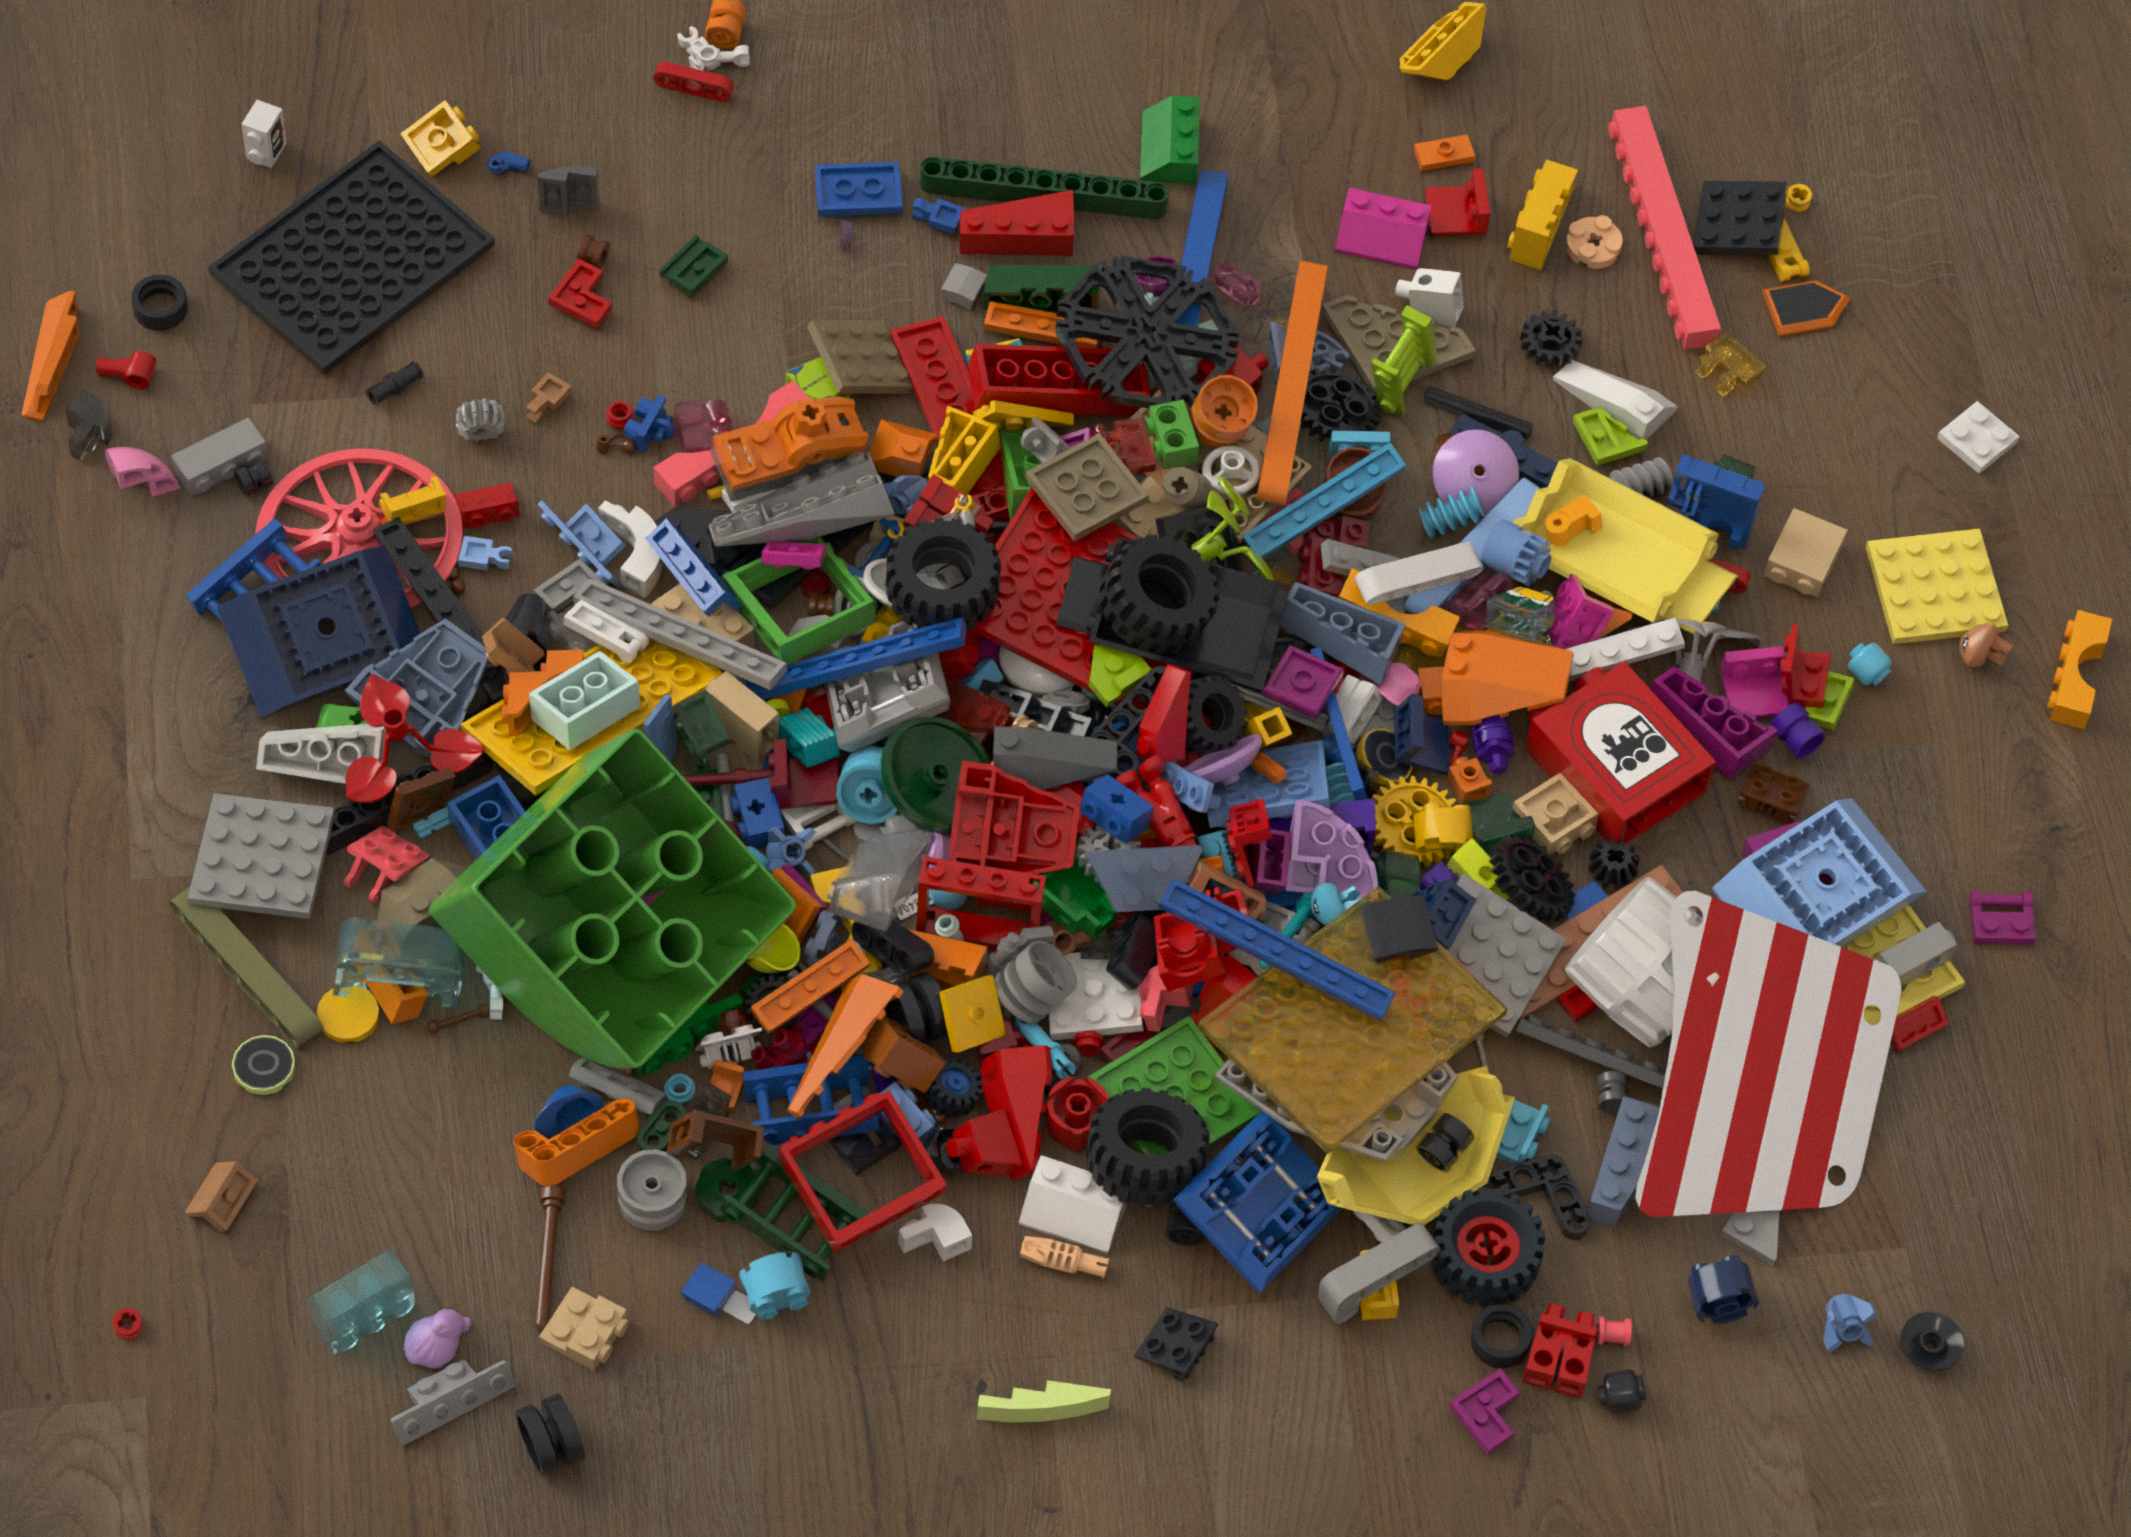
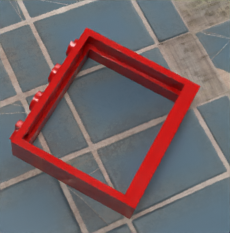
(983, 883)
(845, 1120)

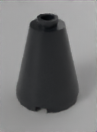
(530, 618)

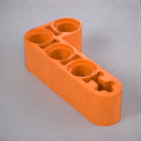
(577, 1146)

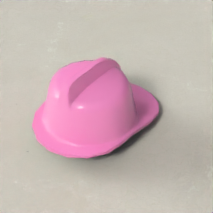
(1397, 683)

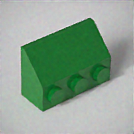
(1170, 141)

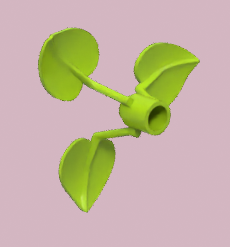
(1213, 543)

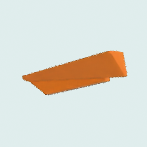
(53, 351)

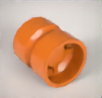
(725, 23)

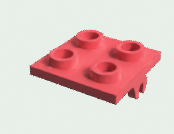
(388, 853)

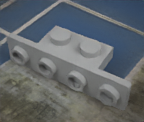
(448, 1396)

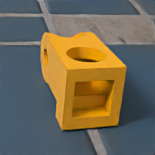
(1572, 520)

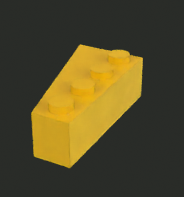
(1542, 214)

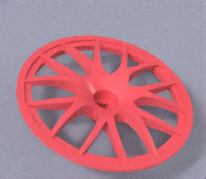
(341, 532)

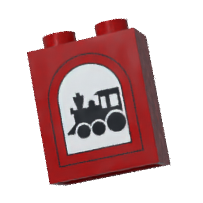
(1620, 752)

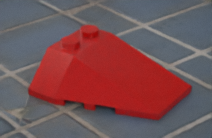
(1010, 823)

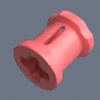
(1613, 1331)

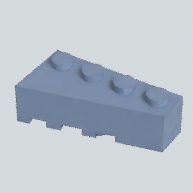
(1343, 630)

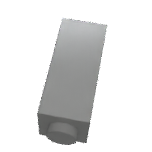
(1920, 953)

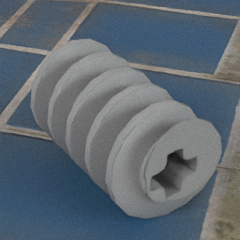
(1645, 477)

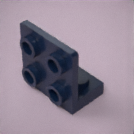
(1419, 737)
(1447, 909)

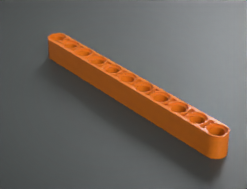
(1292, 383)

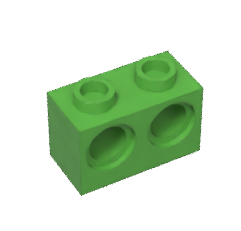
(1177, 433)

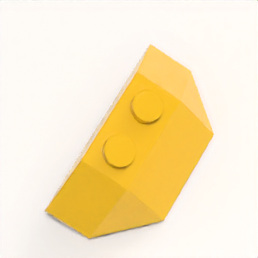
(1446, 43)

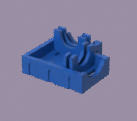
(1717, 498)

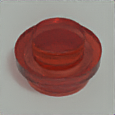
(732, 1019)

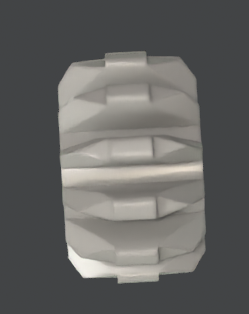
(480, 420)

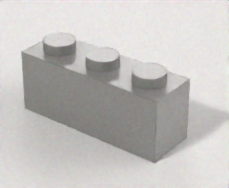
(218, 456)

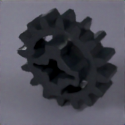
(1551, 338)

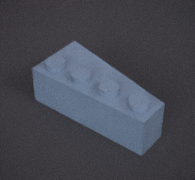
(1623, 1161)

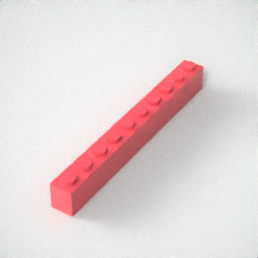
(1664, 227)

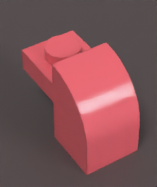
(1155, 998)

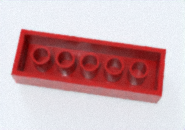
(1045, 379)

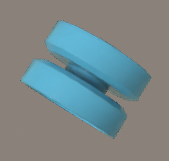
(862, 789)

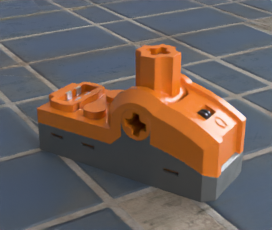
(792, 444)

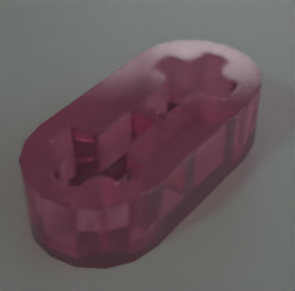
(1236, 283)

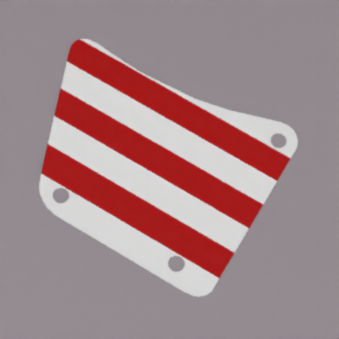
(1765, 1067)

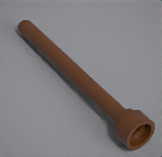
(552, 1199)

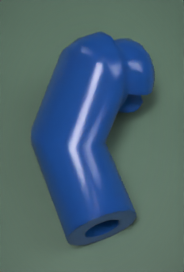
(506, 161)

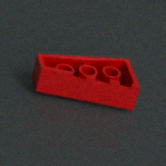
(1020, 227)

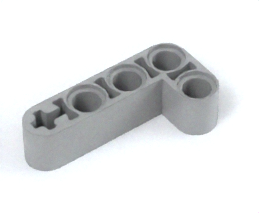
(1373, 1270)

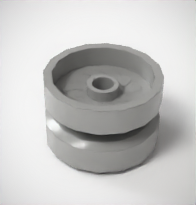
(652, 1190)

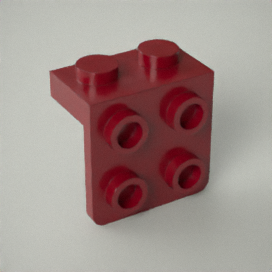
(800, 785)

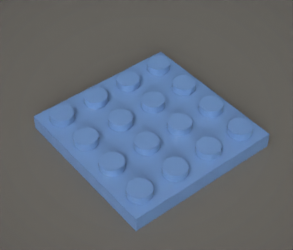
(1304, 781)

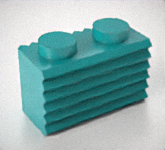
(808, 737)

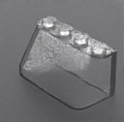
(880, 878)

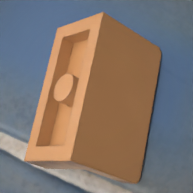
(222, 1194)

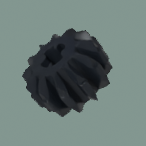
(1613, 863)

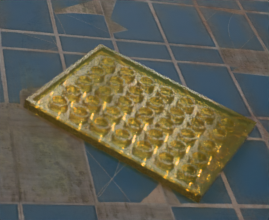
(1330, 1061)

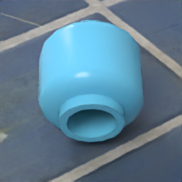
(1869, 664)

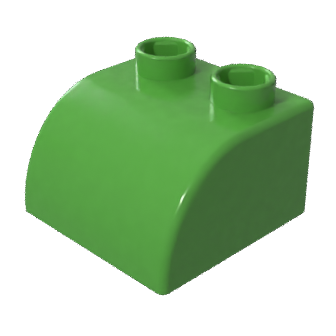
(563, 914)

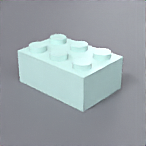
(584, 700)

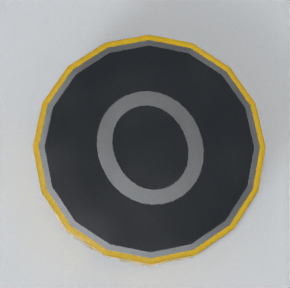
(1378, 752)

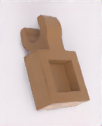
(548, 393)

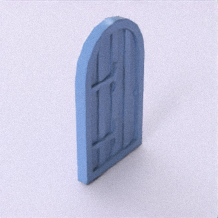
(661, 728)

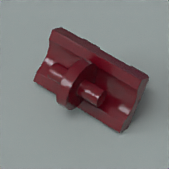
(786, 1049)

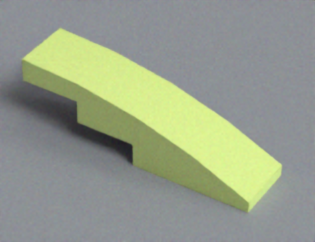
(1057, 1402)

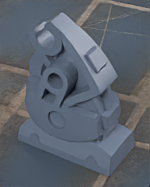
(1325, 350)

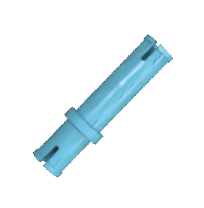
(1038, 1037)

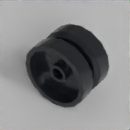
(919, 1008)
(550, 1434)

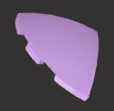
(1327, 852)

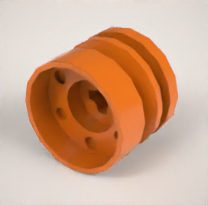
(1234, 402)

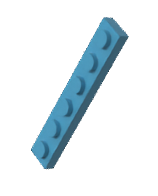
(1325, 501)

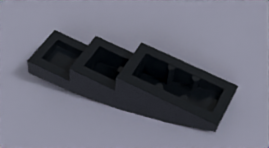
(1047, 715)

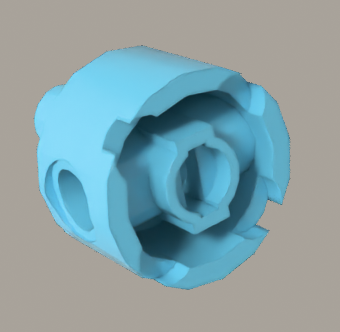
(775, 1284)

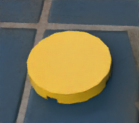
(348, 1017)

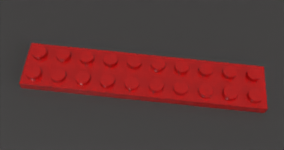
(942, 381)

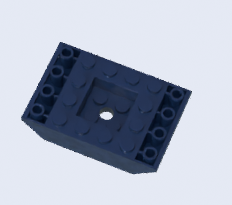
(279, 634)

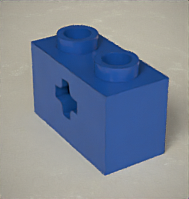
(754, 799)
(1116, 809)

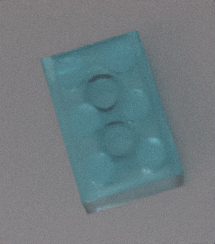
(362, 1301)

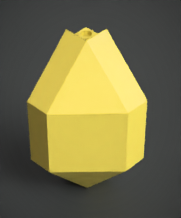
(1409, 1186)

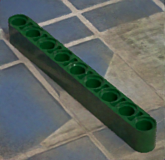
(1015, 183)

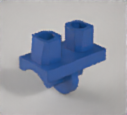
(655, 424)

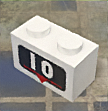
(264, 133)

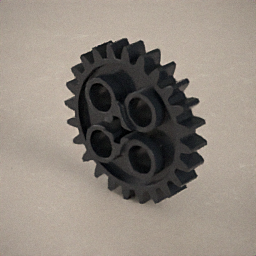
(1338, 404)
(1532, 878)

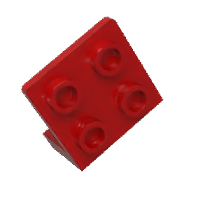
(1460, 208)
(1804, 673)
(1247, 826)

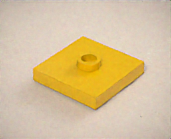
(972, 1013)

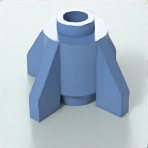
(904, 493)
(788, 850)
(1847, 1321)

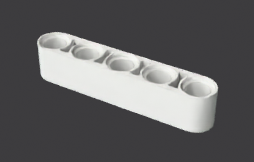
(1419, 573)

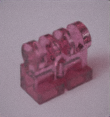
(699, 423)
(1472, 600)

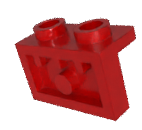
(487, 505)

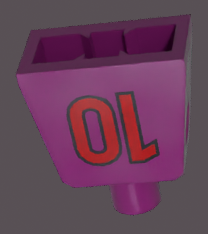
(1271, 867)

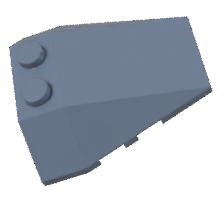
(438, 674)

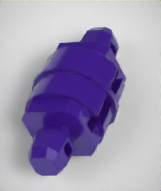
(1493, 742)

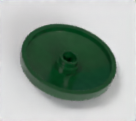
(924, 769)

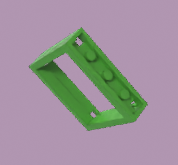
(790, 649)

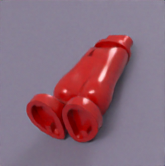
(1168, 818)

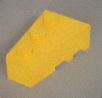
(964, 449)

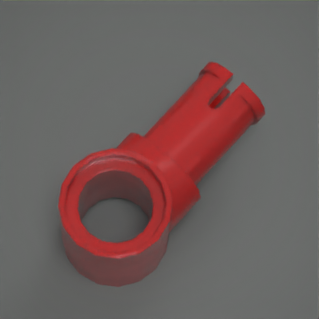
(135, 371)

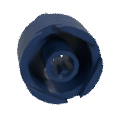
(1722, 1290)

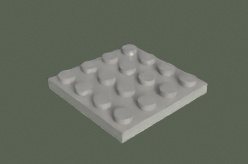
(261, 856)
(1504, 950)

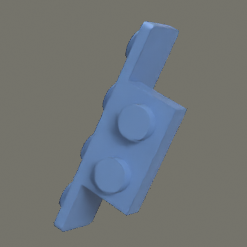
(591, 535)
(1191, 788)

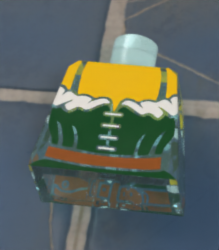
(1521, 613)

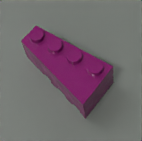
(1722, 730)

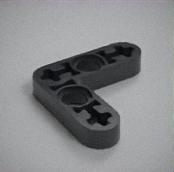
(1550, 1185)

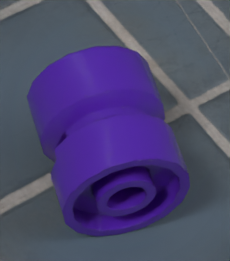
(1801, 734)

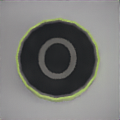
(263, 1065)

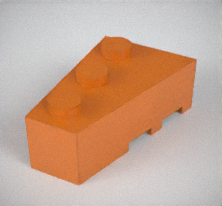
(954, 960)

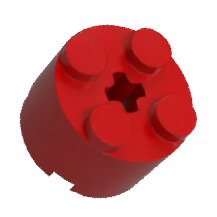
(1071, 1110)

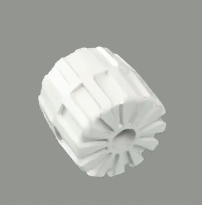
(1629, 963)

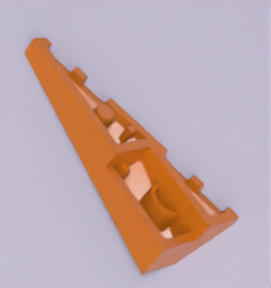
(852, 1018)

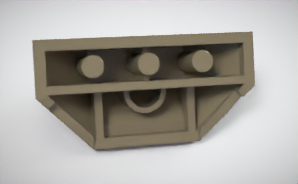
(411, 896)

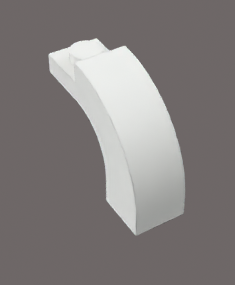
(644, 565)

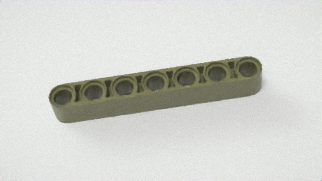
(249, 969)

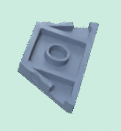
(1141, 876)

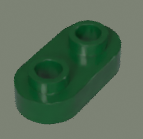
(657, 1127)

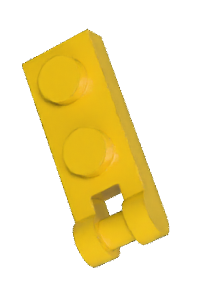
(1789, 254)

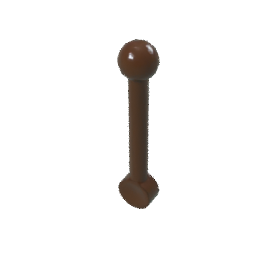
(482, 1010)

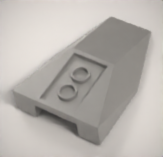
(809, 506)

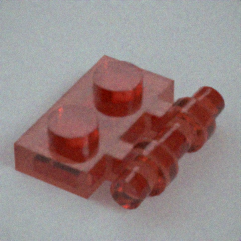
(1132, 444)

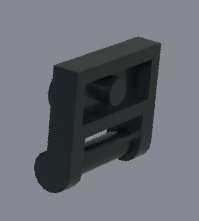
(861, 1152)

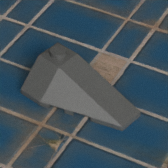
(1051, 757)

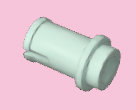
(948, 927)

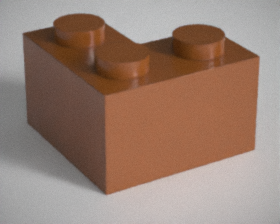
(901, 1055)

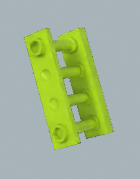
(1412, 350)

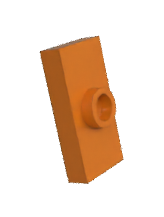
(1444, 152)

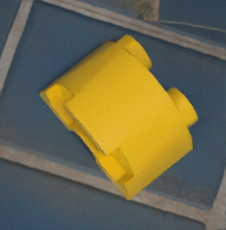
(1442, 827)

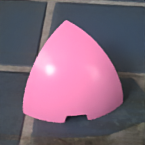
(139, 466)

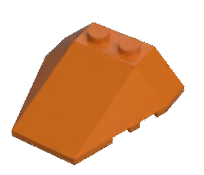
(1500, 673)

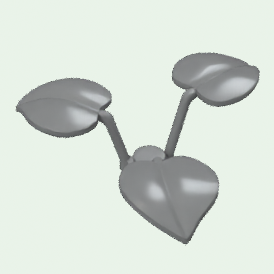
(1691, 662)

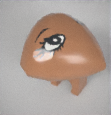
(1983, 643)

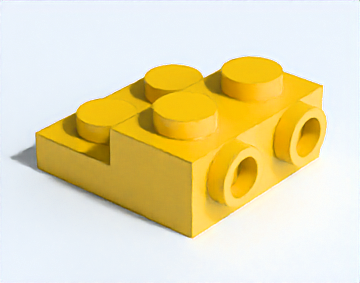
(441, 138)

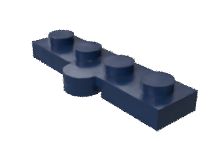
(1531, 464)

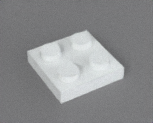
(1978, 437)

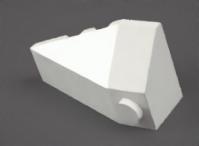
(1630, 403)

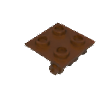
(1775, 790)

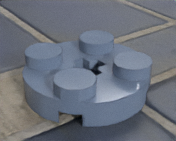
(826, 938)

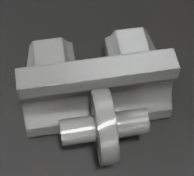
(1042, 441)

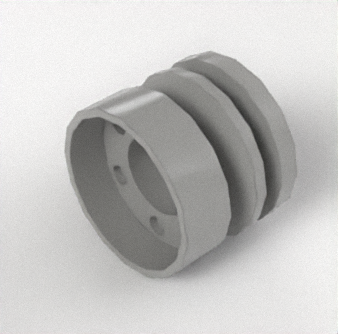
(1035, 982)

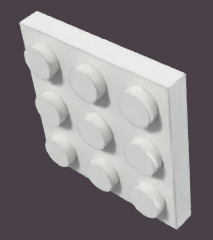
(1096, 1004)

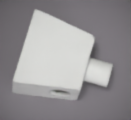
(1434, 294)

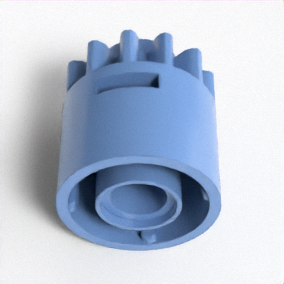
(1516, 552)

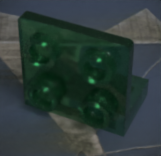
(700, 728)
(1495, 819)

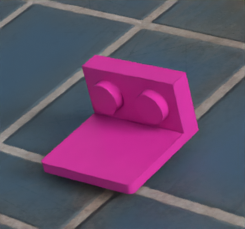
(1577, 616)
(1754, 680)

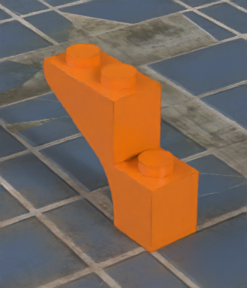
(520, 684)

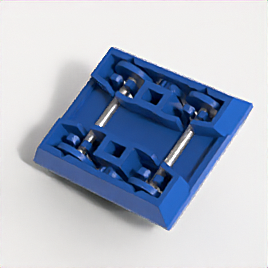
(1258, 1201)

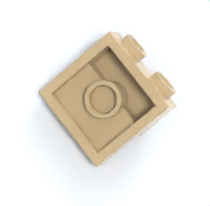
(1558, 813)
(585, 1328)

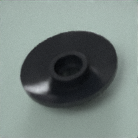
(1933, 1329)

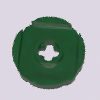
(710, 1186)

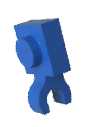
(940, 216)

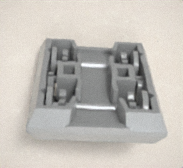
(883, 700)

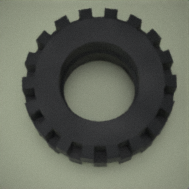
(1226, 714)

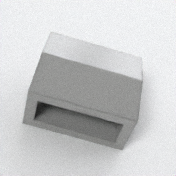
(963, 285)

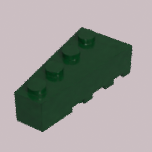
(1037, 286)

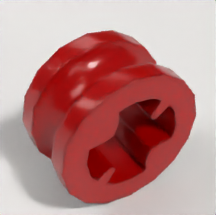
(136, 1326)

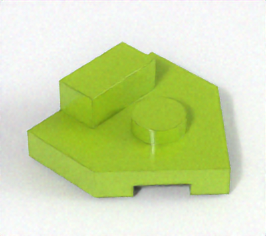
(1115, 673)

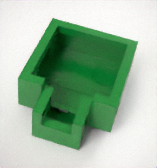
(1077, 901)

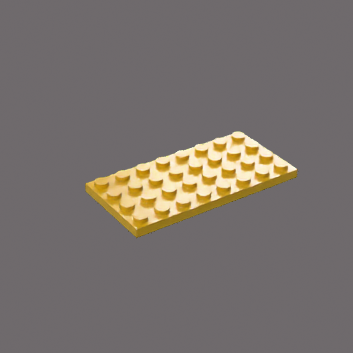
(541, 760)

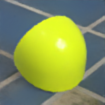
(777, 953)

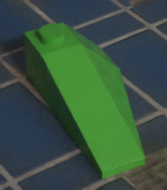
(1015, 464)

